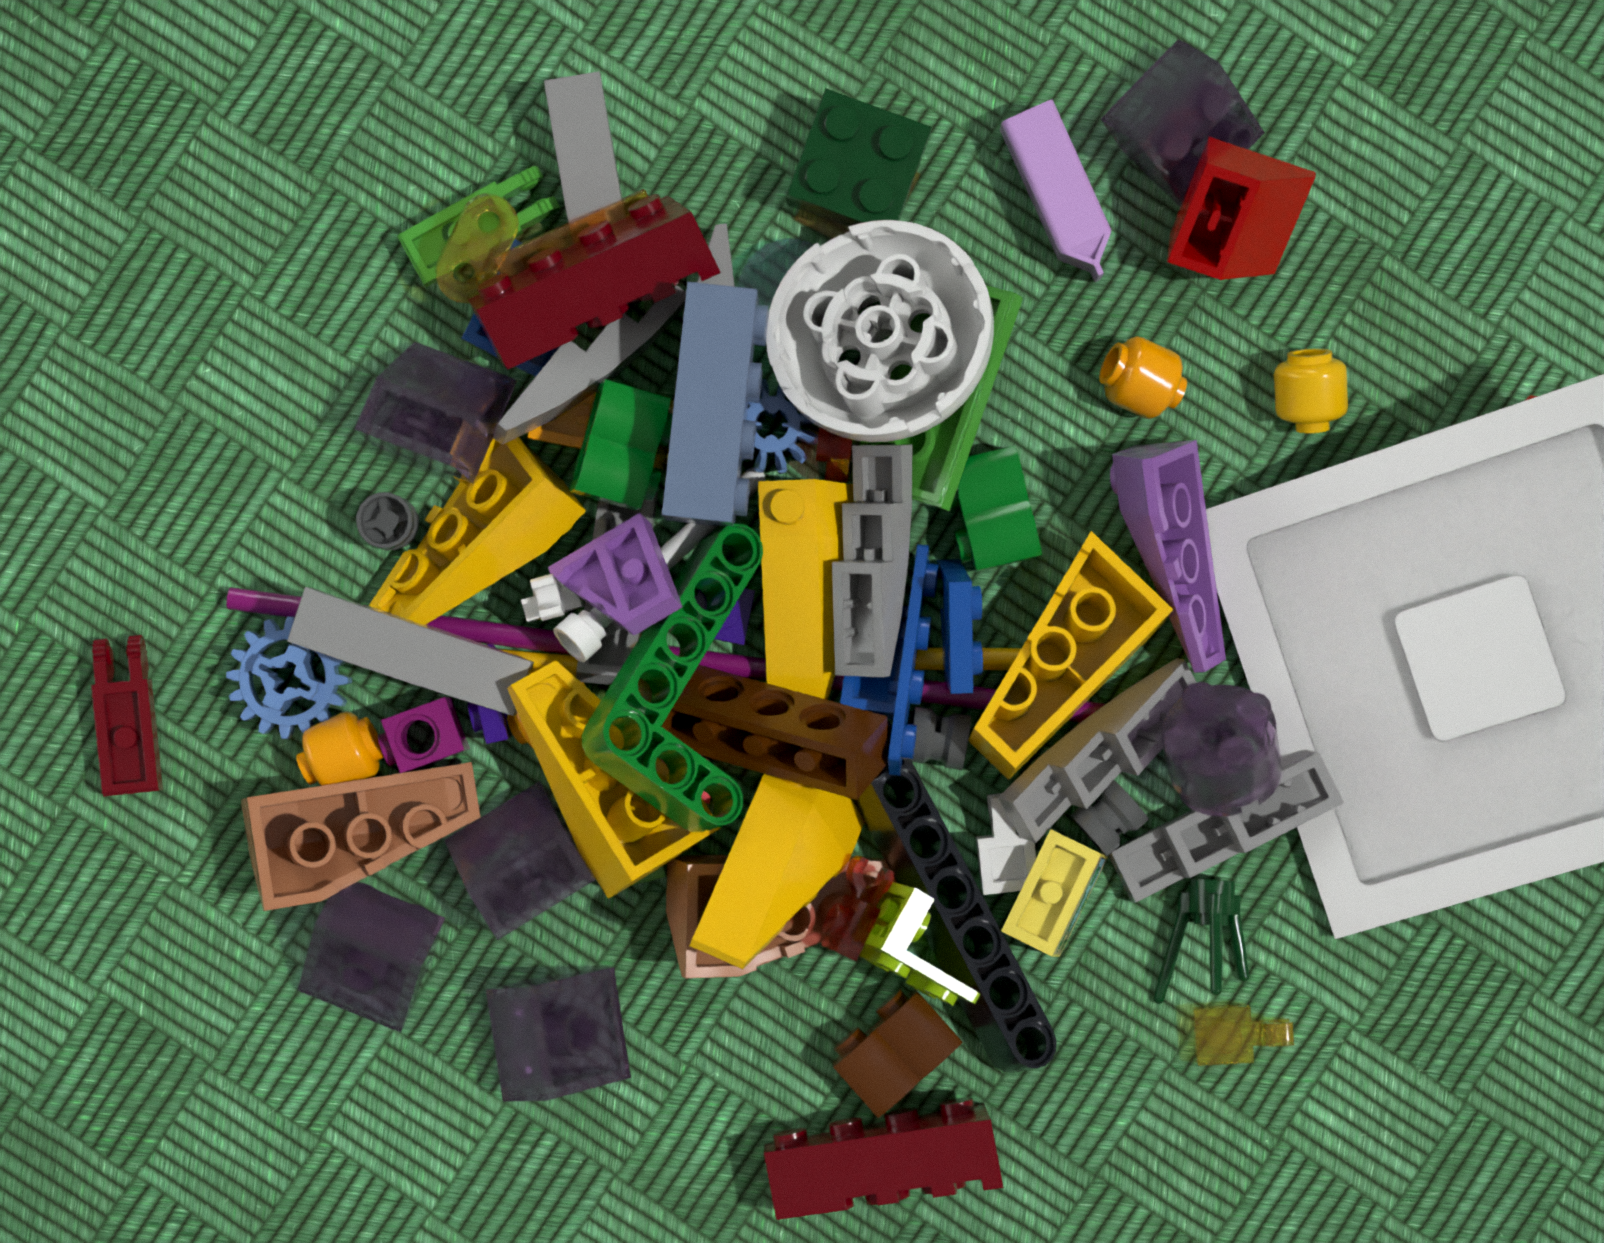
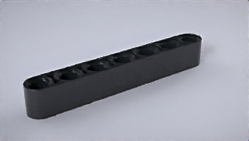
(964, 914)

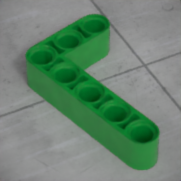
(667, 677)

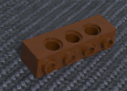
(780, 732)

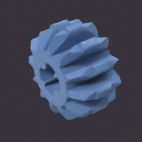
(771, 446)

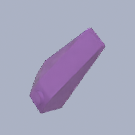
(1167, 518)

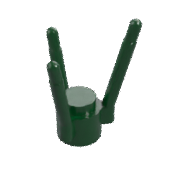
(1212, 905)

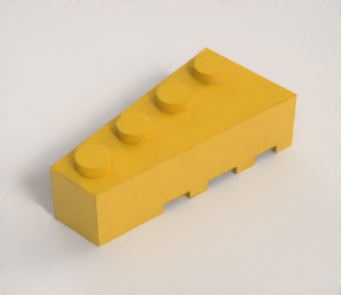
(1078, 643)

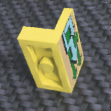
(1054, 894)

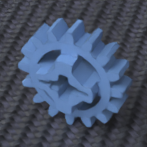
(276, 700)

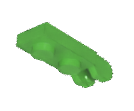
(428, 238)

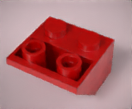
(1237, 212)

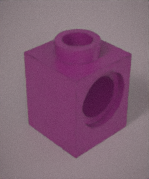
(447, 728)

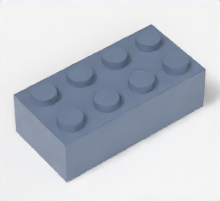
(712, 403)

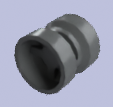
(378, 520)
(941, 737)
(1109, 817)

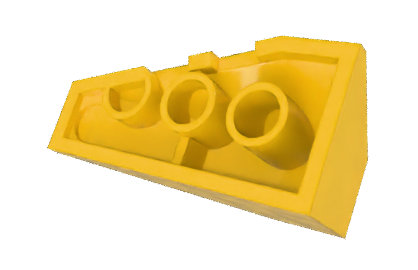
(481, 534)
(800, 541)
(610, 824)
(777, 865)

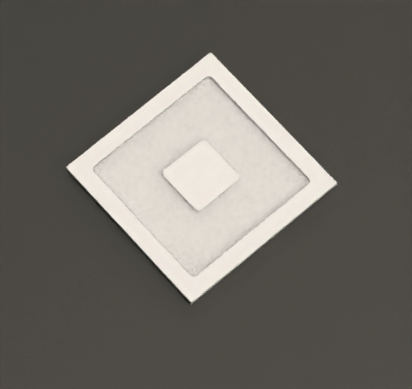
(1438, 650)

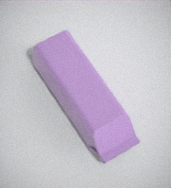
(1058, 186)

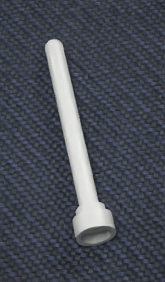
(583, 632)

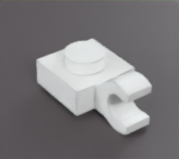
(549, 599)
(1004, 855)

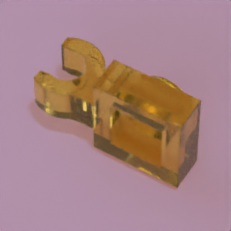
(1228, 1034)

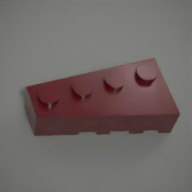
(592, 279)
(882, 1159)

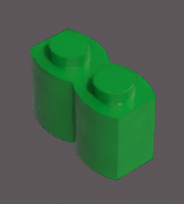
(622, 446)
(995, 512)

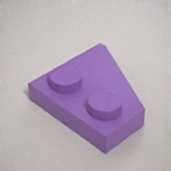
(622, 576)

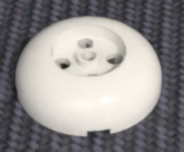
(818, 319)

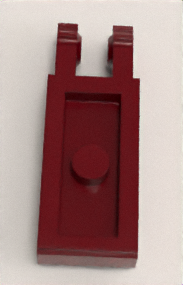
(125, 722)

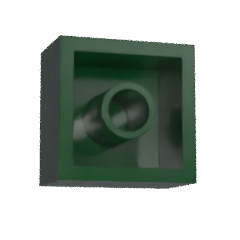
(857, 162)

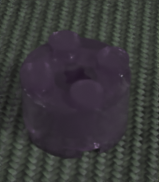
(1222, 748)

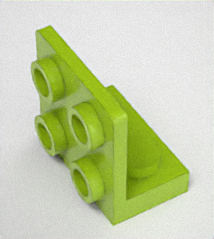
(900, 922)

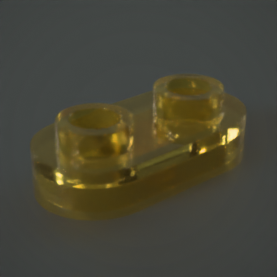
(475, 246)

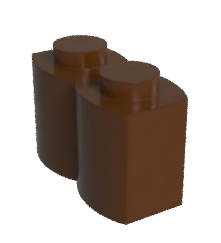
(895, 1051)

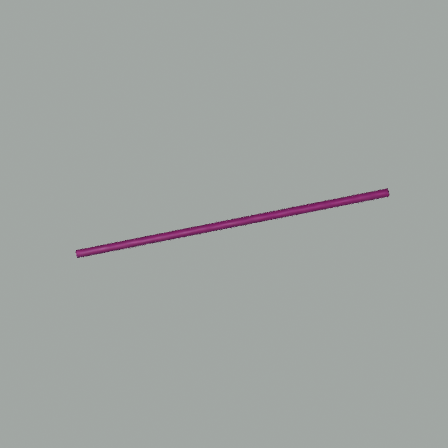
(546, 641)

